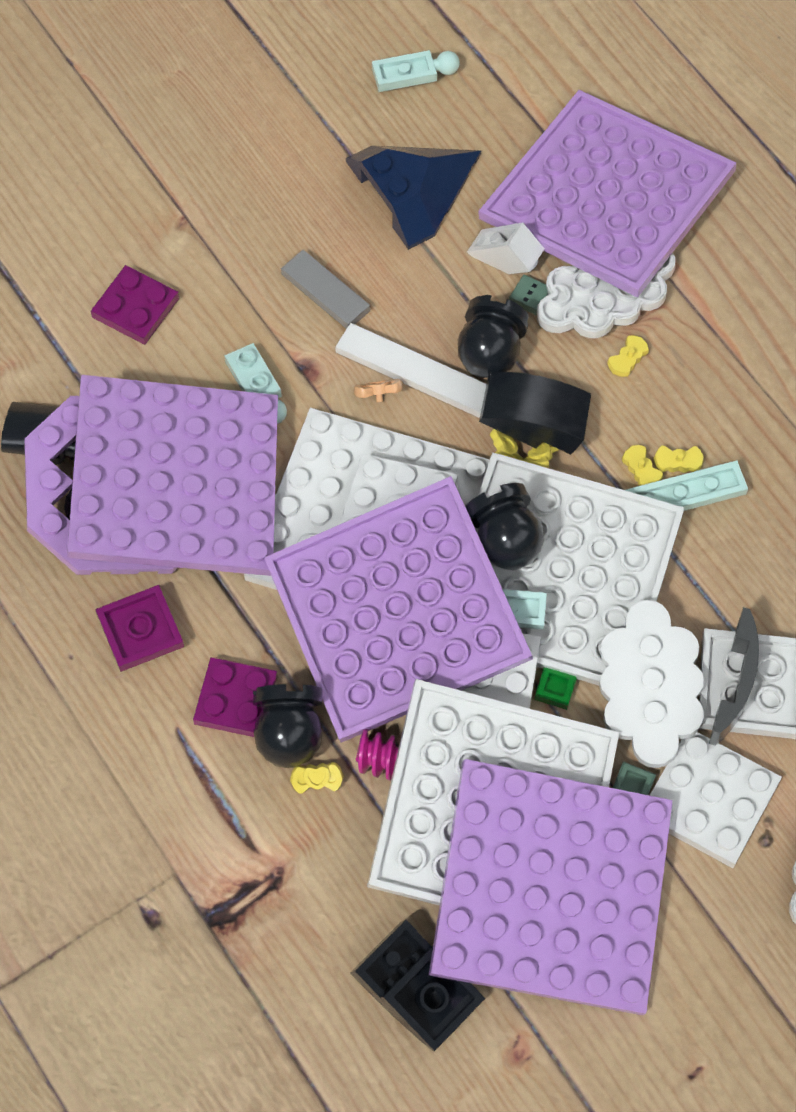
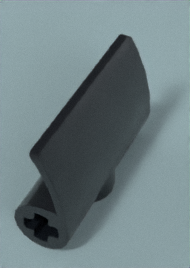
(21, 421)

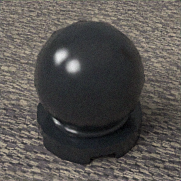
(491, 336)
(506, 526)
(288, 727)

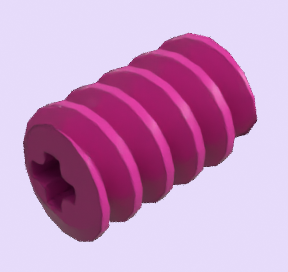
(377, 755)

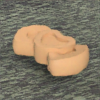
(378, 388)

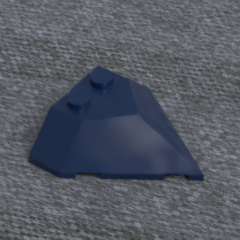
(415, 184)

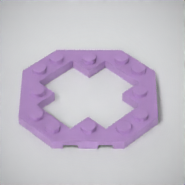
(48, 484)

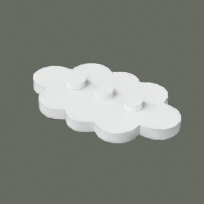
(594, 305)
(651, 683)

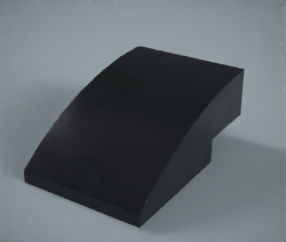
(536, 410)
(400, 981)

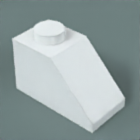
(507, 248)

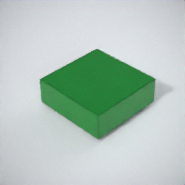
(555, 688)

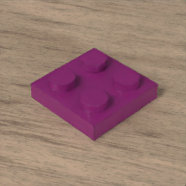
(135, 304)
(139, 628)
(228, 696)

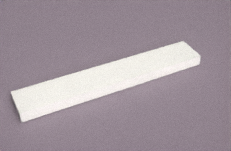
(412, 369)

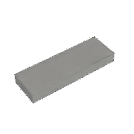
(325, 289)

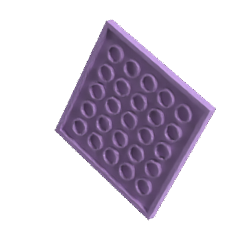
(609, 191)
(173, 476)
(397, 603)
(552, 888)

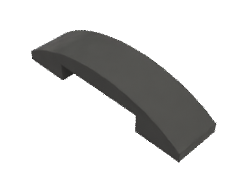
(745, 643)

